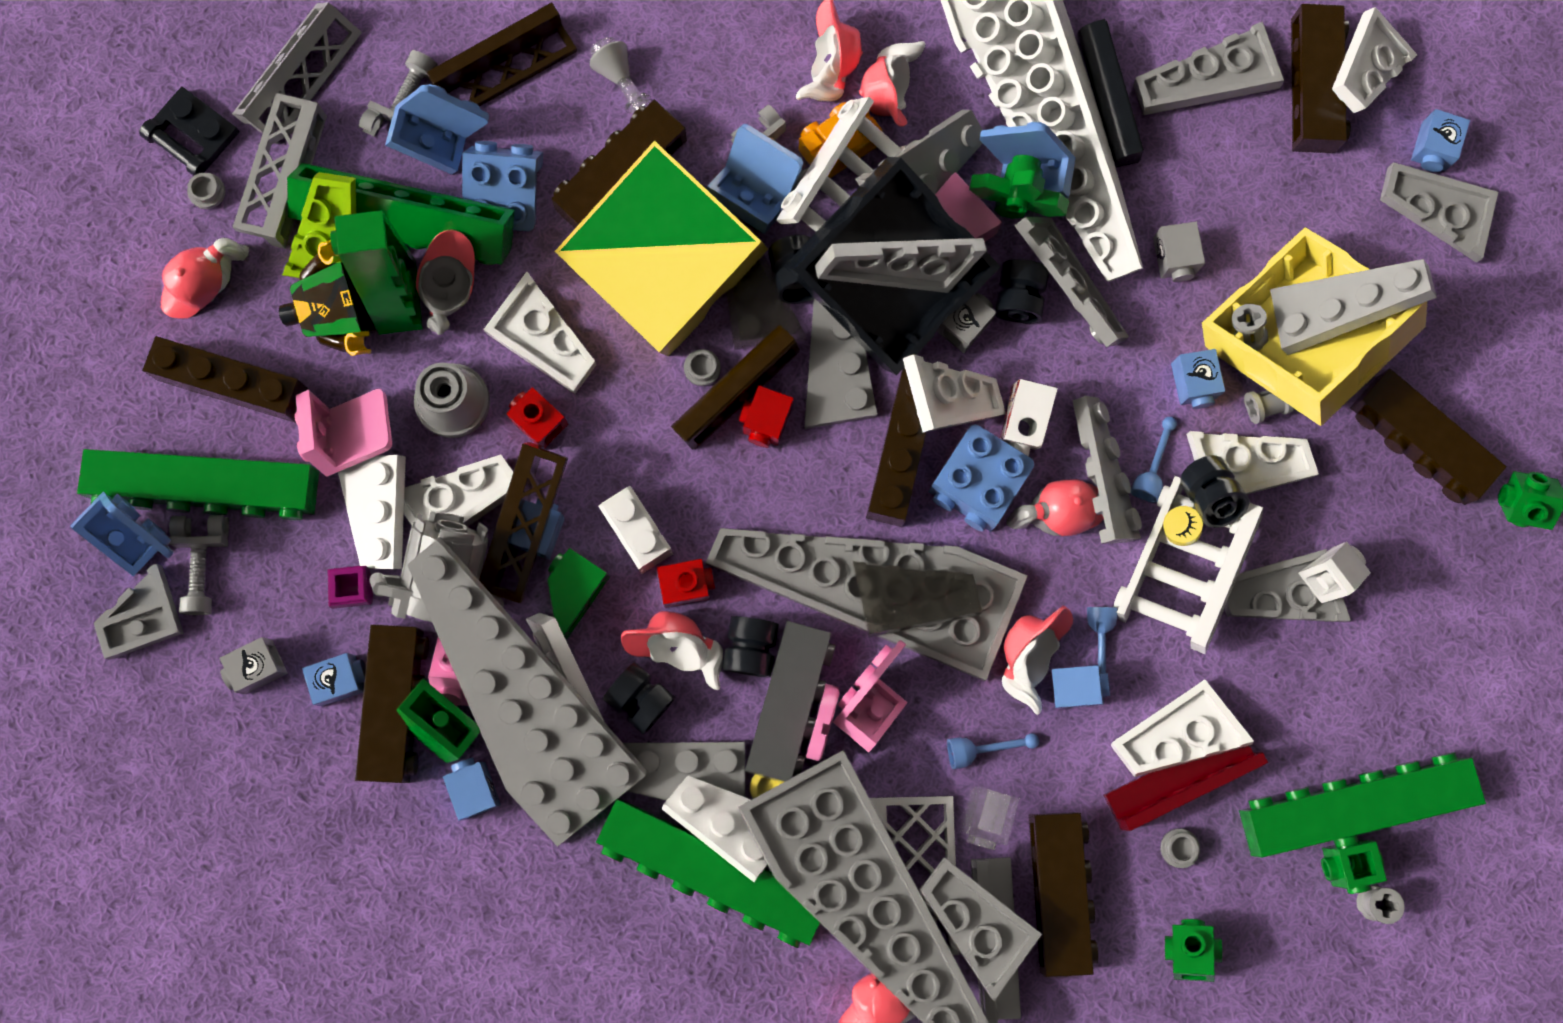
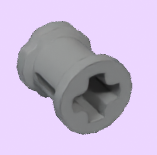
(1258, 319)
(1264, 405)
(1393, 907)

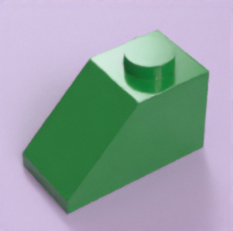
(573, 588)
(437, 722)

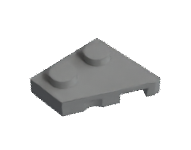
(139, 617)

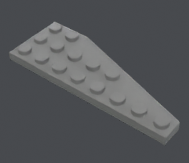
(822, 577)
(537, 727)
(847, 873)

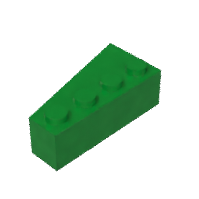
(379, 270)

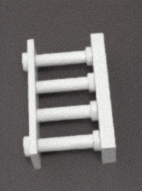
(851, 118)
(1213, 593)

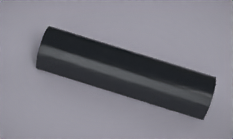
(1110, 93)

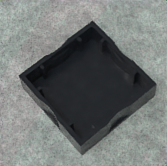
(888, 319)

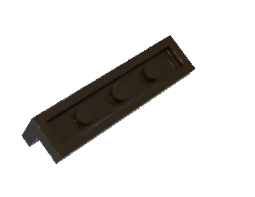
(501, 48)
(519, 491)

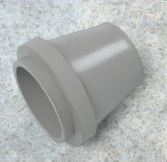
(459, 411)

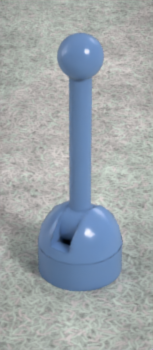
(1149, 481)
(1102, 621)
(965, 751)

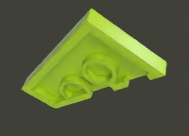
(327, 197)

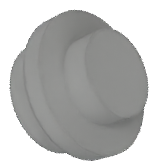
(206, 190)
(702, 367)
(1180, 848)

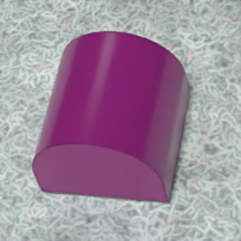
(349, 587)

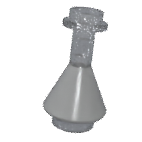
(611, 61)

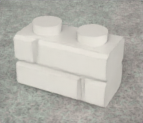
(635, 529)

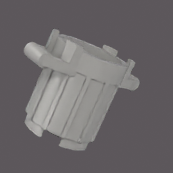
(464, 542)

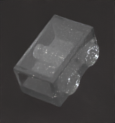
(988, 817)

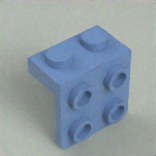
(434, 127)
(1037, 141)
(756, 178)
(503, 179)
(981, 478)
(117, 532)

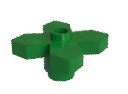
(1019, 190)

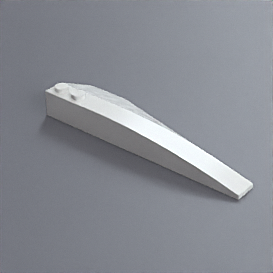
(1040, 77)

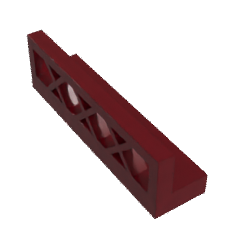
(1175, 786)

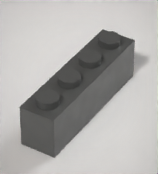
(789, 701)

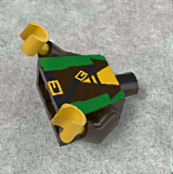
(328, 305)

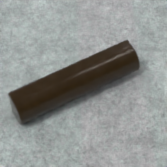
(736, 387)

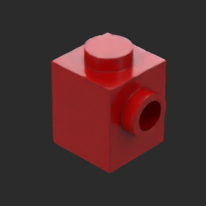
(536, 417)
(766, 417)
(685, 583)

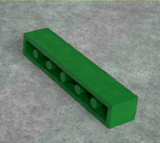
(418, 213)
(200, 482)
(1361, 806)
(696, 867)

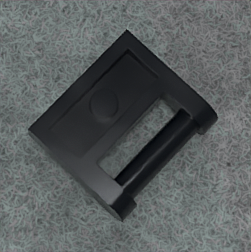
(196, 122)

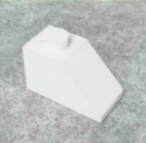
(1336, 573)

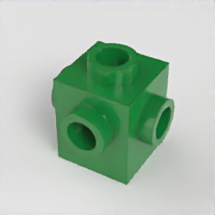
(1531, 500)
(1365, 866)
(1193, 965)

